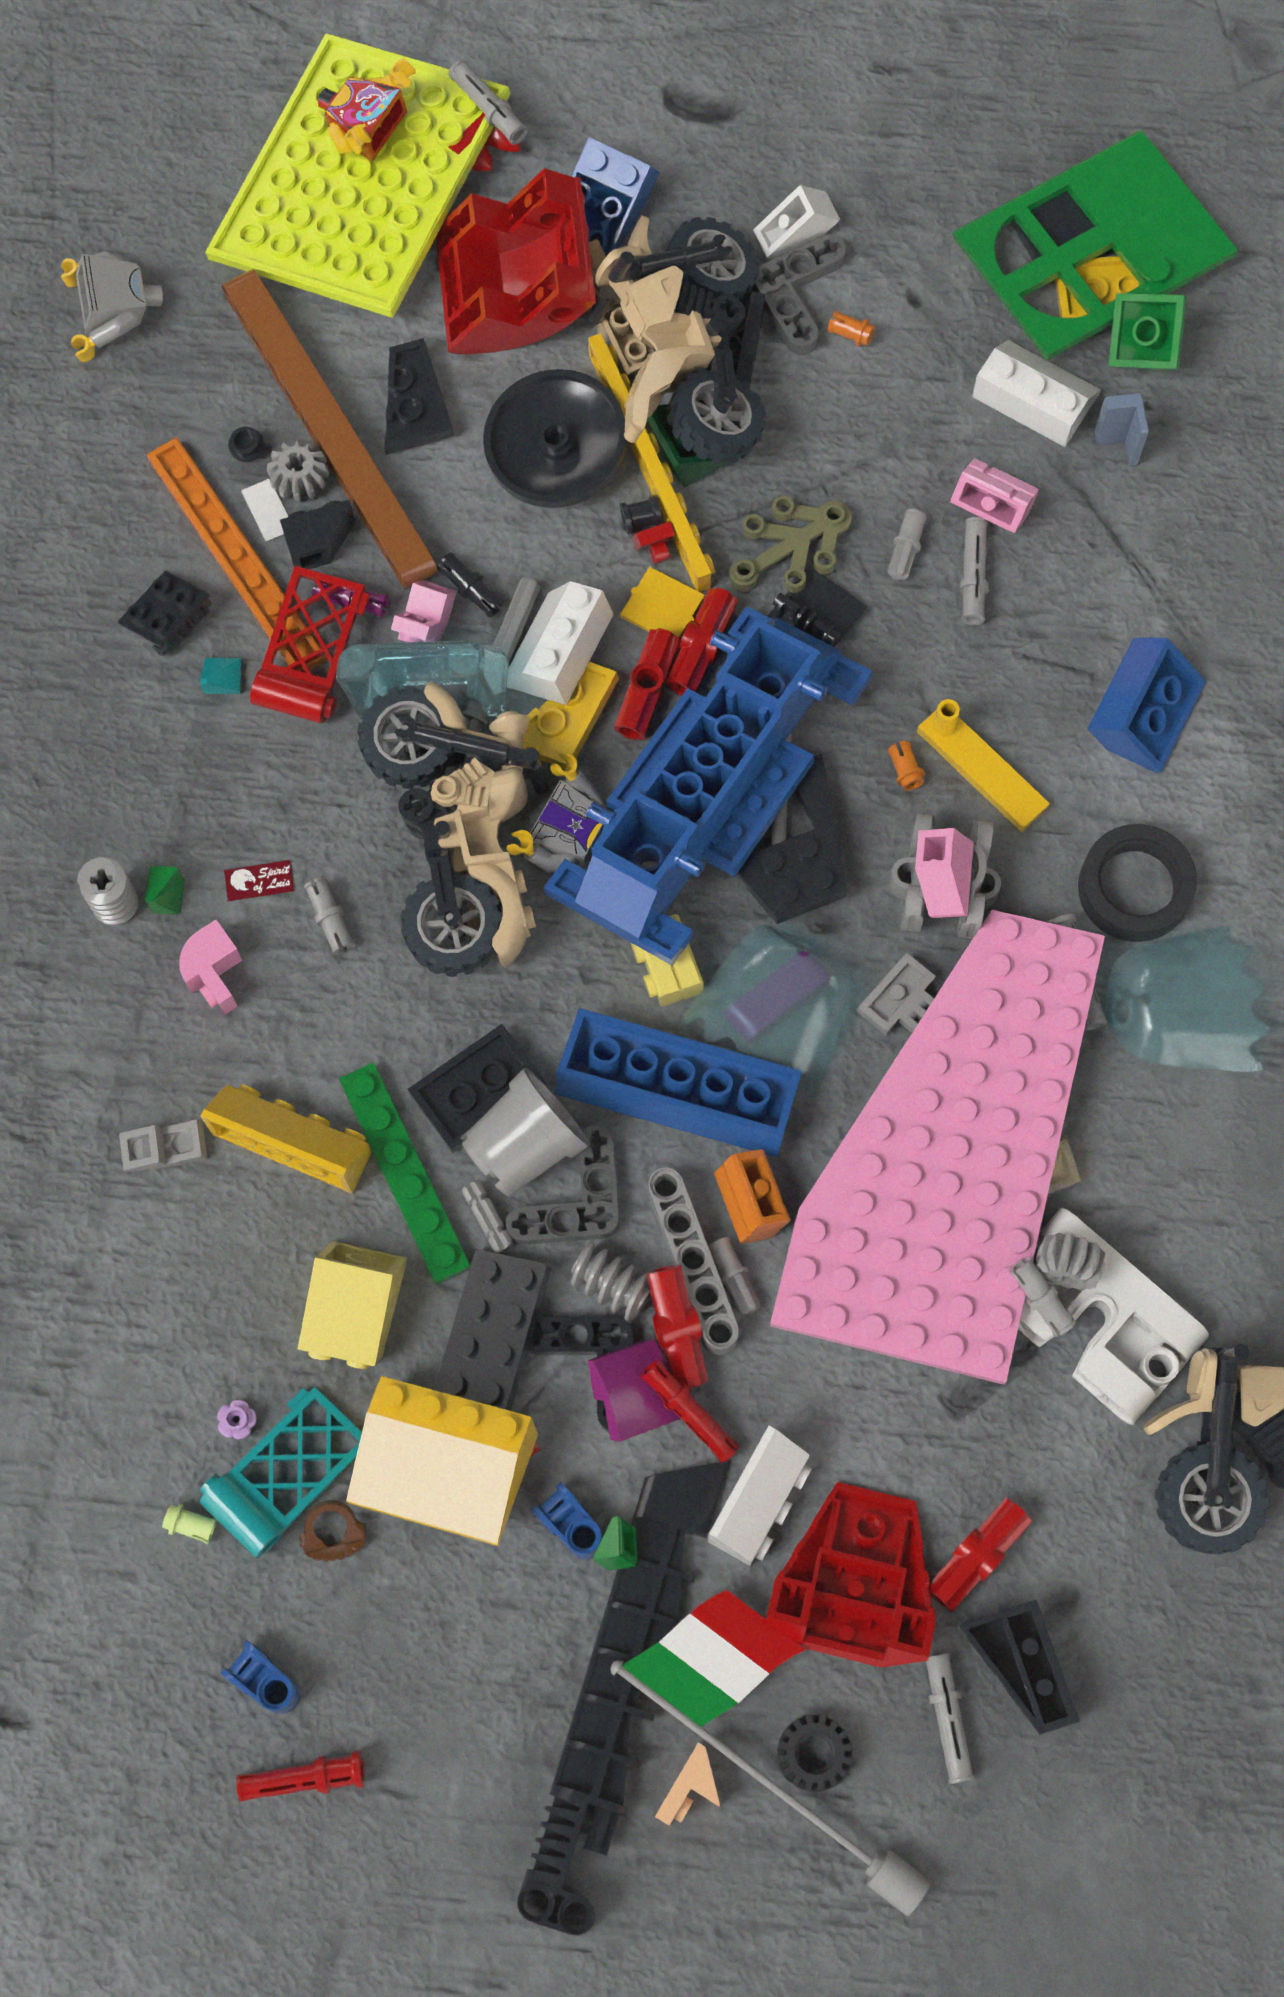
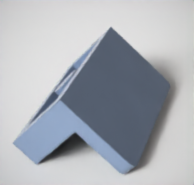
(1125, 421)

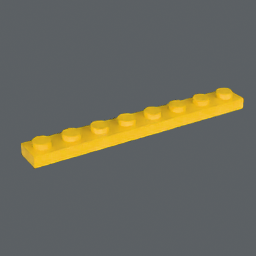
(656, 474)

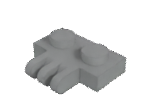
(899, 997)

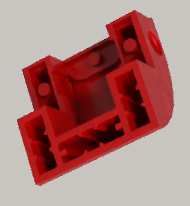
(515, 266)

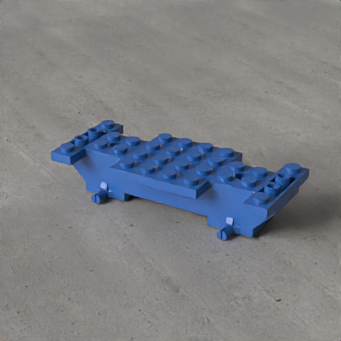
(706, 782)

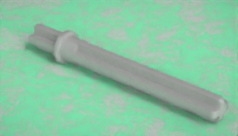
(507, 640)

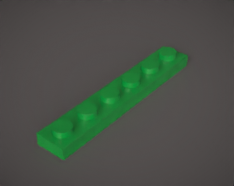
(404, 1174)

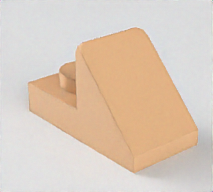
(694, 1776)

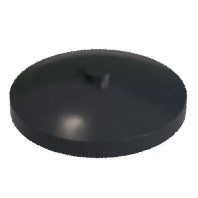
(555, 438)

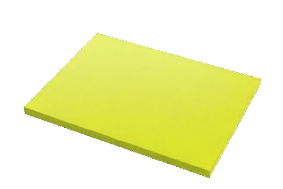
(344, 220)

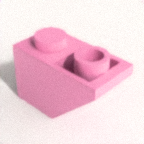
(944, 871)

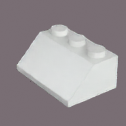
(1034, 392)
(560, 642)
(760, 1497)

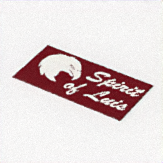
(258, 880)

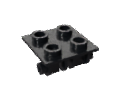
(819, 608)
(164, 611)

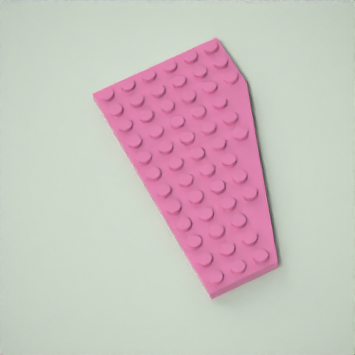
(950, 1162)

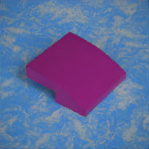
(628, 1400)

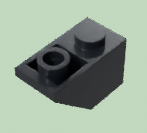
(317, 534)

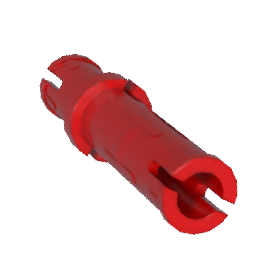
(678, 1398)

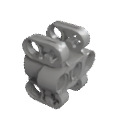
(912, 894)

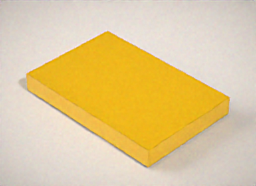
(1104, 277)

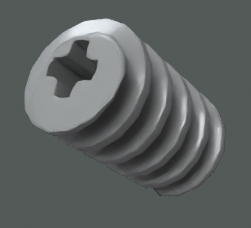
(108, 891)
(611, 1282)

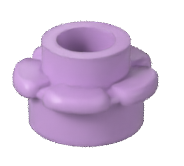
(243, 1427)

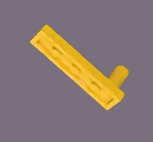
(982, 766)

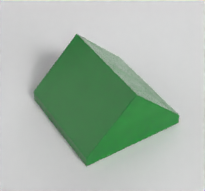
(1147, 331)

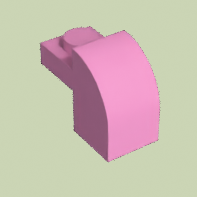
(425, 613)
(204, 959)

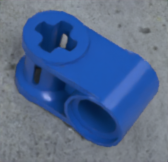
(565, 1517)
(256, 1675)

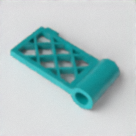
(240, 1504)

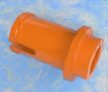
(852, 328)
(906, 766)

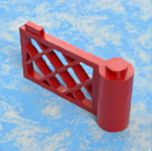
(300, 692)

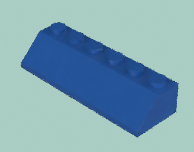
(677, 1082)

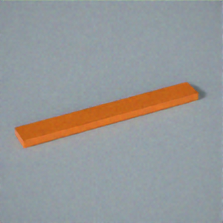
(229, 546)

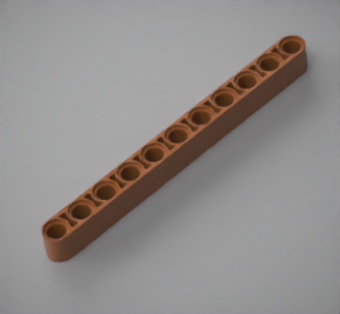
(329, 429)

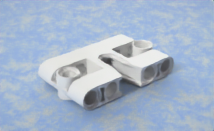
(1137, 1328)

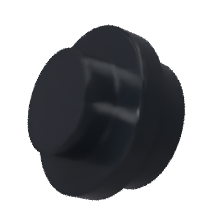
(246, 444)

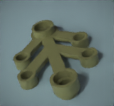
(792, 541)

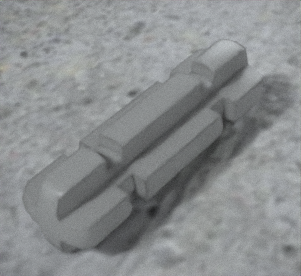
(487, 1217)

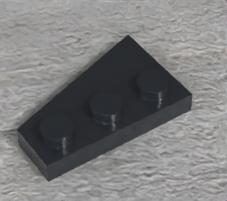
(415, 402)

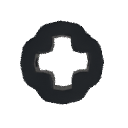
(640, 514)

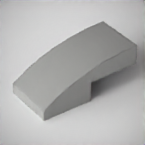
(163, 1147)

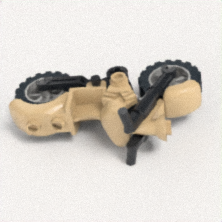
(457, 822)

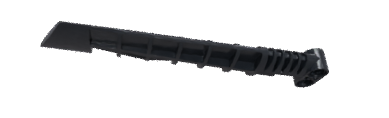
(636, 1617)

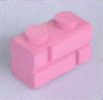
(994, 495)

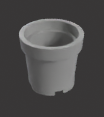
(523, 1134)

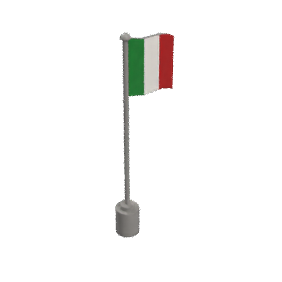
(711, 1667)

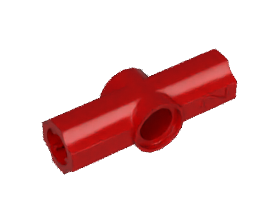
(695, 646)
(642, 702)
(677, 1325)
(978, 1554)

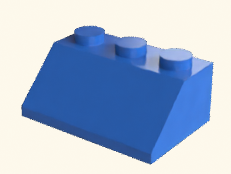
(1147, 703)

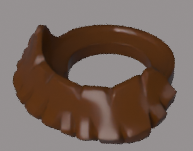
(352, 1540)

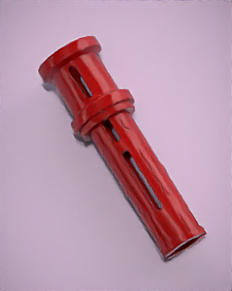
(320, 1775)

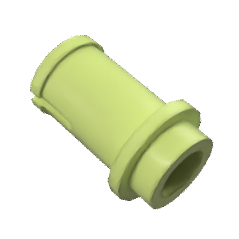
(189, 1523)

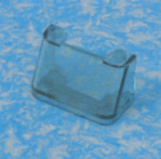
(375, 668)

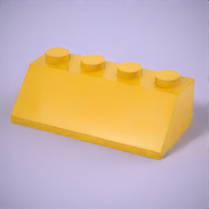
(288, 1137)

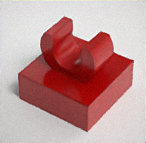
(654, 540)

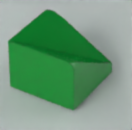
(164, 890)
(617, 1546)

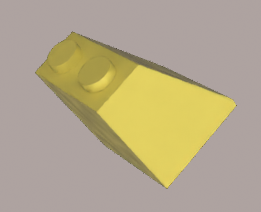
(351, 1304)

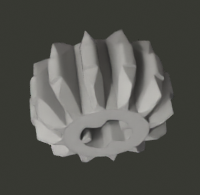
(295, 458)
(1070, 1261)

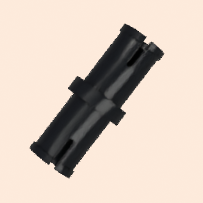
(470, 584)

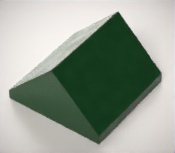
(685, 464)

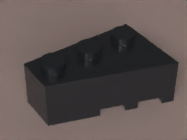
(1025, 1663)

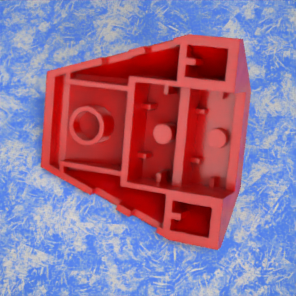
(858, 1582)

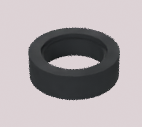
(1157, 844)

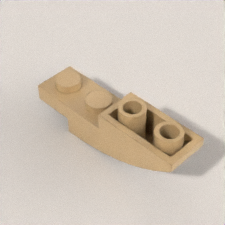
(616, 327)

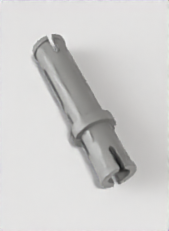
(496, 110)
(974, 585)
(949, 1718)

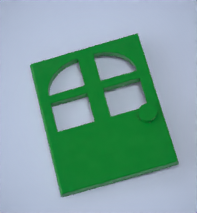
(1136, 211)

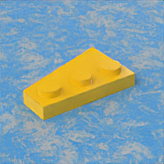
(565, 728)

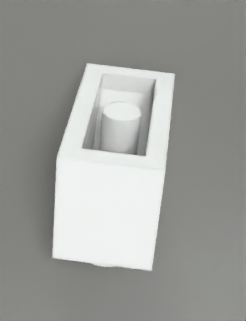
(796, 221)

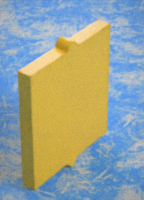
(661, 603)

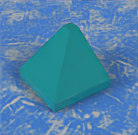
(221, 676)

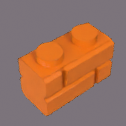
(752, 1196)

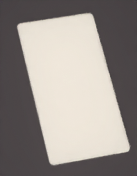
(265, 508)

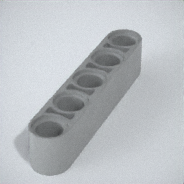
(693, 1242)

